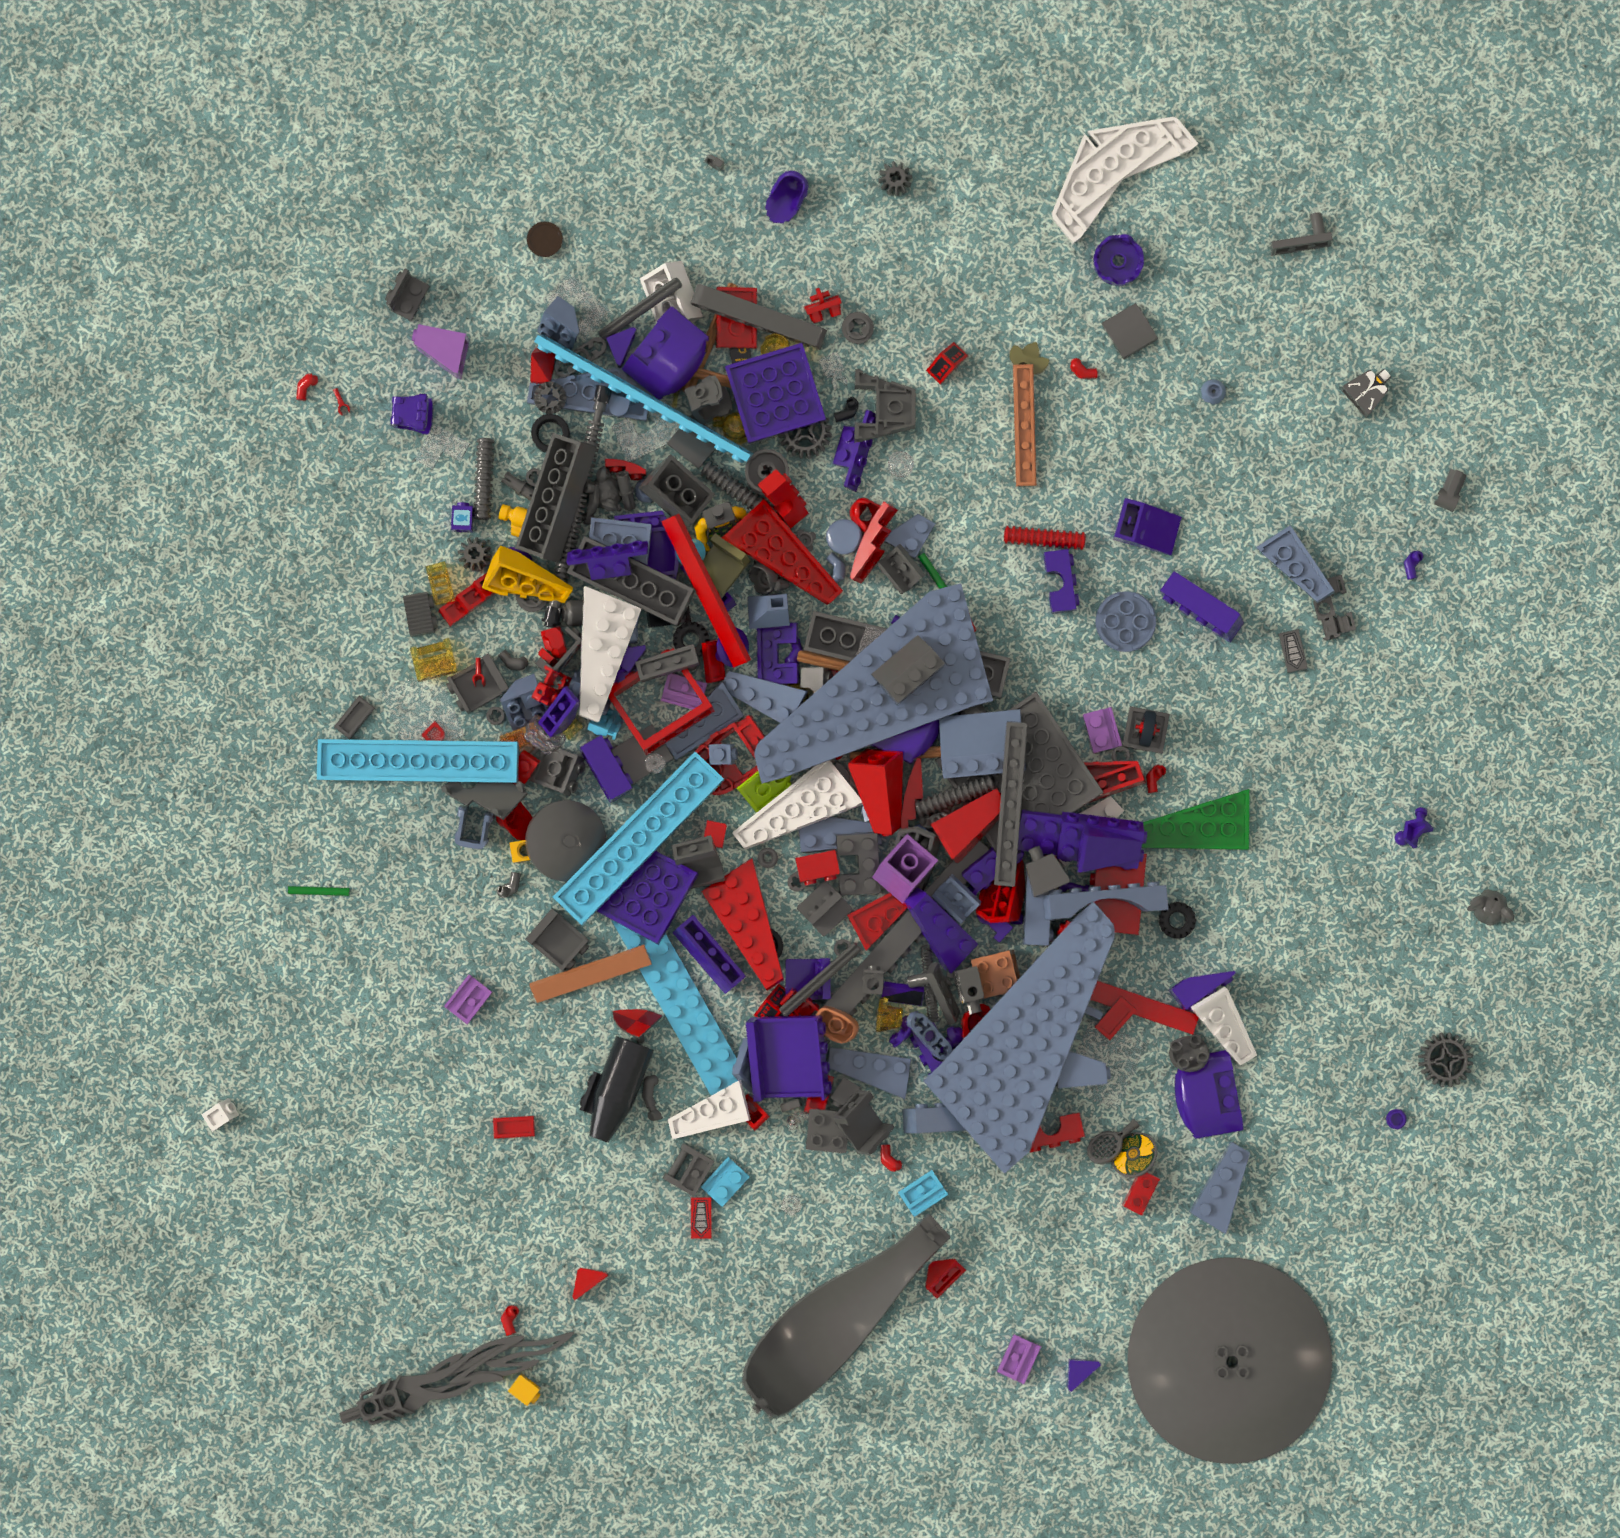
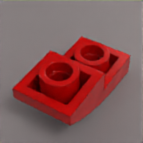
(635, 471)

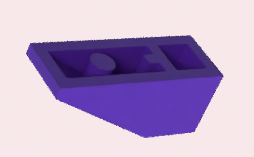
(560, 713)

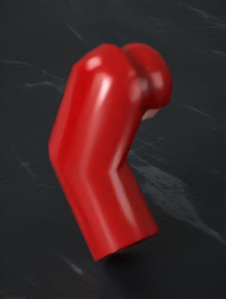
(1080, 370)
(304, 384)

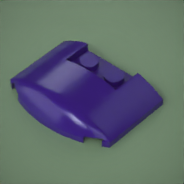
(668, 355)
(662, 552)
(912, 742)
(1209, 1098)

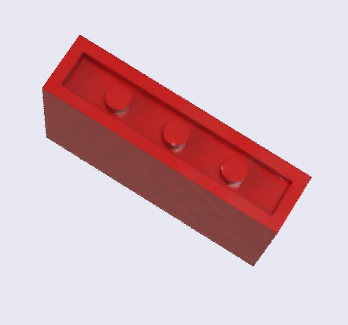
(1122, 914)

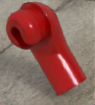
(1153, 776)
(887, 1160)
(508, 1317)

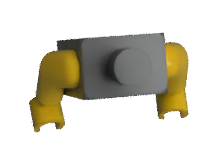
(718, 520)

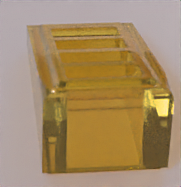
(436, 568)

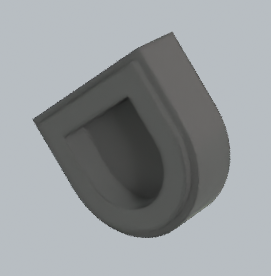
(791, 1105)

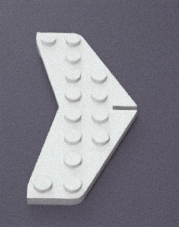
(1119, 154)

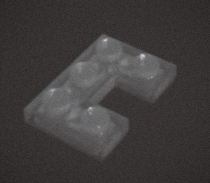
(594, 310)
(637, 445)

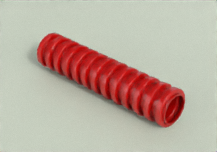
(1044, 537)

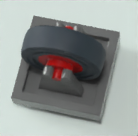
(1146, 730)

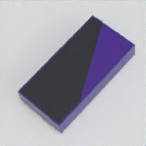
(903, 993)

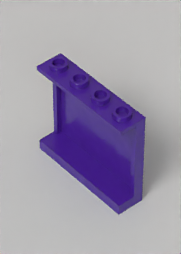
(788, 1057)

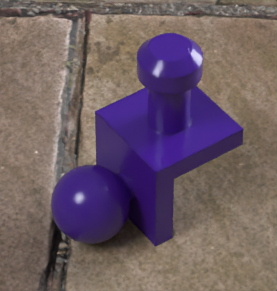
(1414, 829)

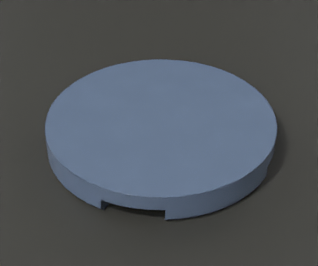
(1125, 621)

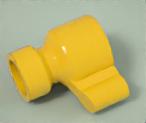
(516, 517)

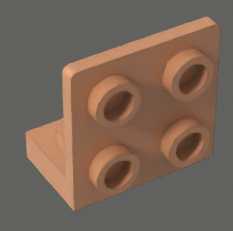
(997, 972)

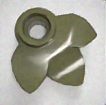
(1029, 355)

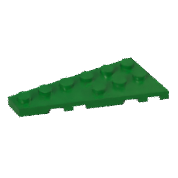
(1209, 825)

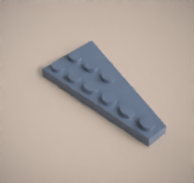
(581, 392)

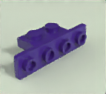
(852, 454)
(609, 560)
(983, 871)

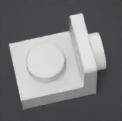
(220, 1114)

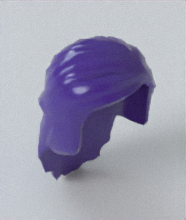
(786, 196)

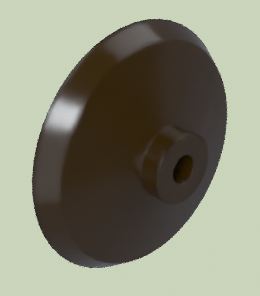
(544, 239)

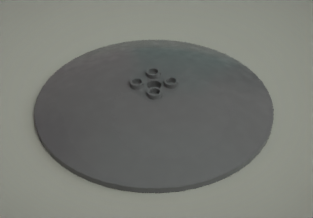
(1182, 1353)

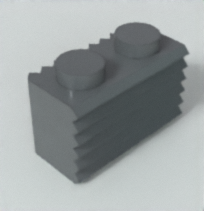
(419, 614)

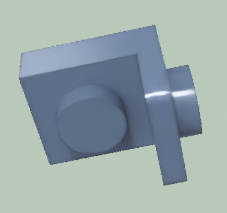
(722, 754)

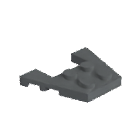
(893, 408)

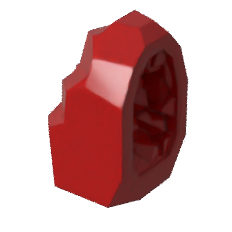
(554, 641)

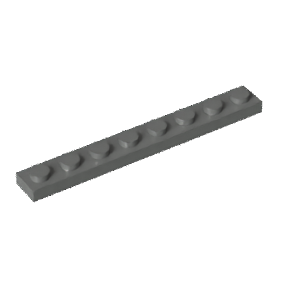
(1010, 803)

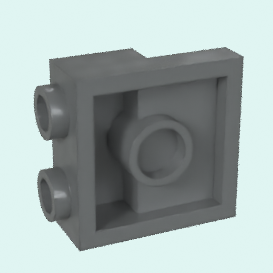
(559, 771)

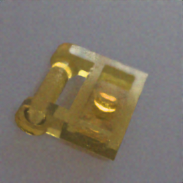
(435, 665)

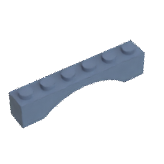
(1065, 905)

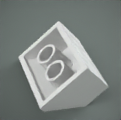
(679, 299)

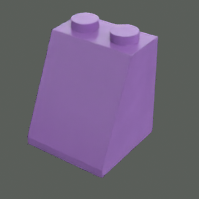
(443, 347)
(904, 868)

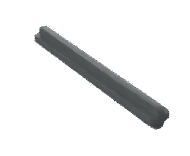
(640, 308)
(820, 979)

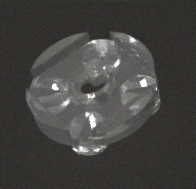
(536, 736)

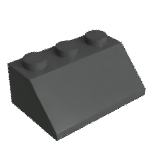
(677, 490)
(908, 669)

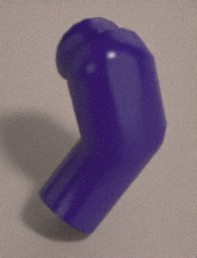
(1411, 562)

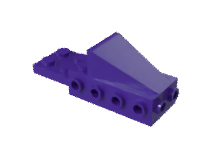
(1084, 838)

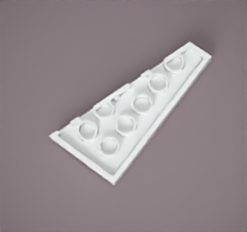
(605, 637)
(808, 800)

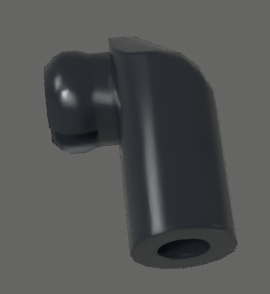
(849, 411)

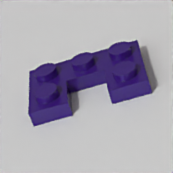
(768, 654)

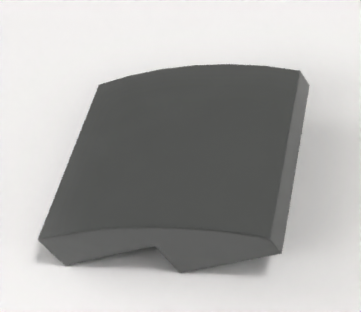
(1129, 331)
(691, 447)

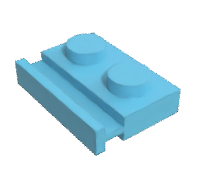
(608, 724)
(725, 1181)
(923, 1193)

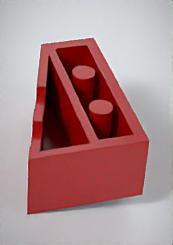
(1116, 776)

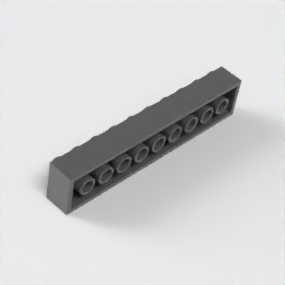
(842, 637)

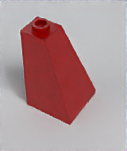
(879, 785)
(968, 825)

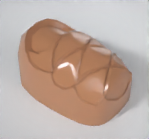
(839, 1024)

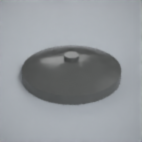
(563, 838)

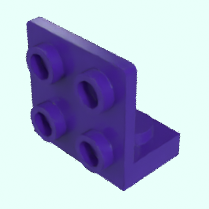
(801, 971)

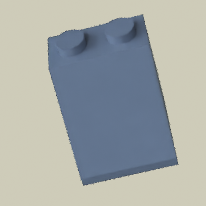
(1083, 1072)

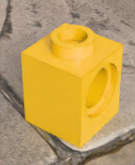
(515, 848)
(525, 1390)

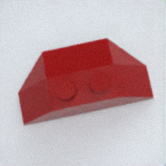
(1003, 902)

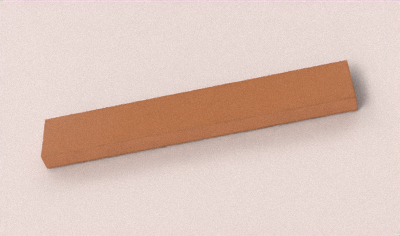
(1024, 425)
(590, 973)

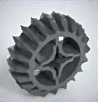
(817, 443)
(1448, 1068)

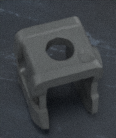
(708, 400)

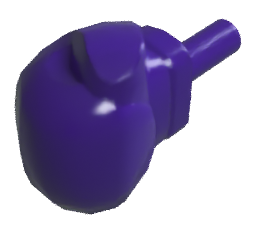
(954, 1037)

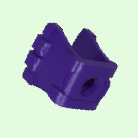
(412, 413)

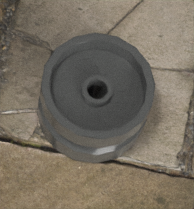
(759, 463)

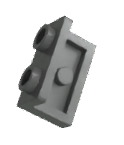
(900, 569)

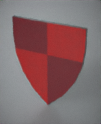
(635, 1022)

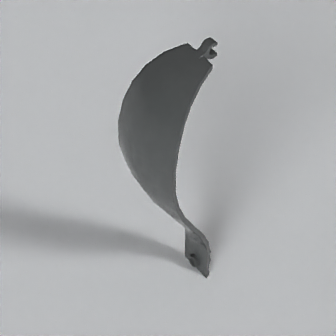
(833, 1322)

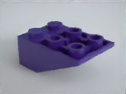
(1147, 527)
(1192, 989)

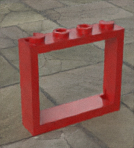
(672, 729)

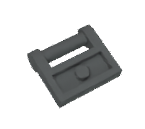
(694, 1173)

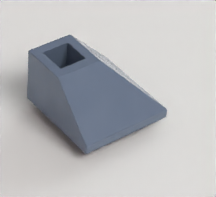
(560, 323)
(768, 611)
(520, 705)

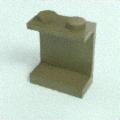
(724, 564)

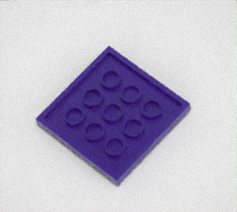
(775, 393)
(650, 897)

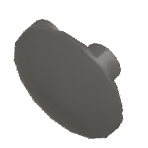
(1189, 1053)

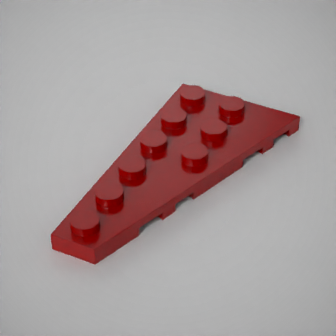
(773, 544)
(744, 915)

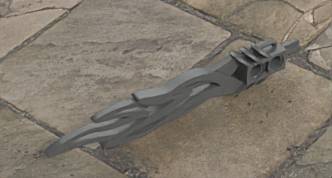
(421, 1395)

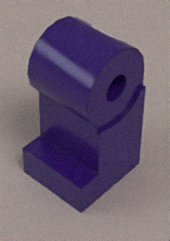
(1001, 929)

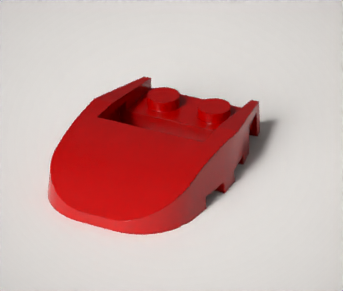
(750, 735)

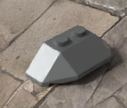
(926, 839)

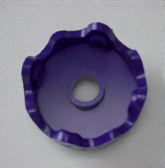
(1122, 246)

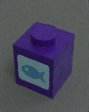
(462, 517)

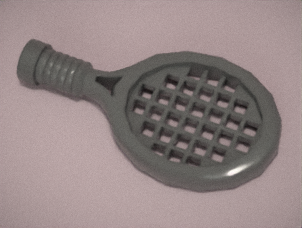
(1126, 1130)

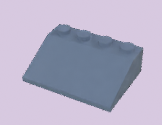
(974, 743)

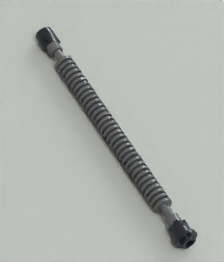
(601, 399)

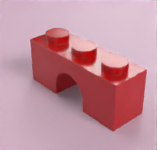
(784, 498)
(1070, 1129)

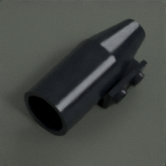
(615, 1090)

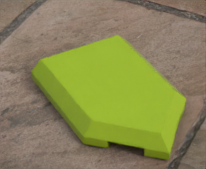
(760, 794)

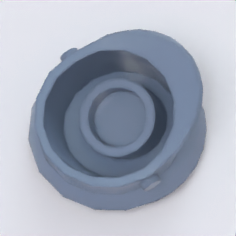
(844, 536)

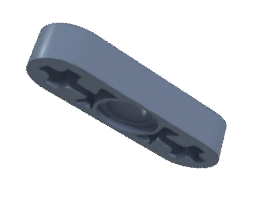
(937, 1038)

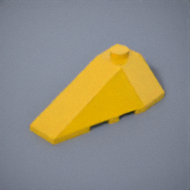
(519, 575)

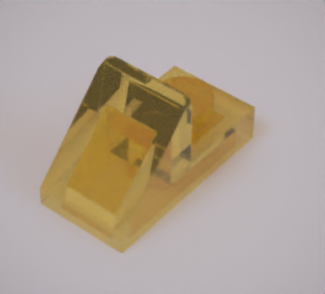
(888, 1016)

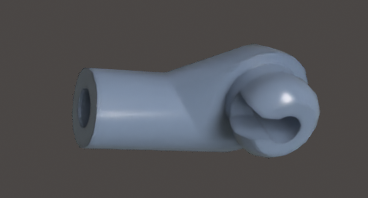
(838, 567)

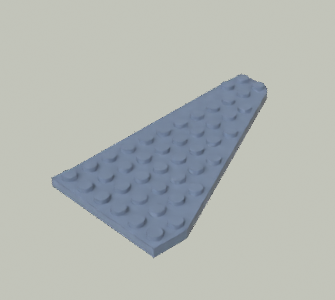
(857, 711)
(1014, 1056)

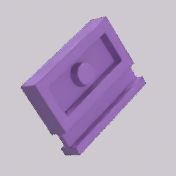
(680, 693)
(1102, 730)
(468, 999)
(1018, 1359)

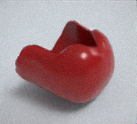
(858, 508)

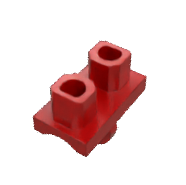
(814, 309)

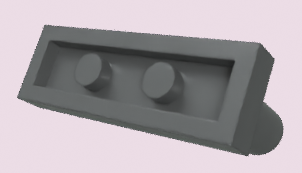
(1318, 240)
(668, 663)
(942, 992)

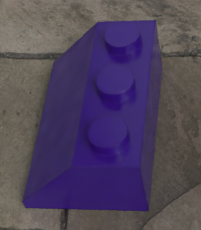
(606, 768)

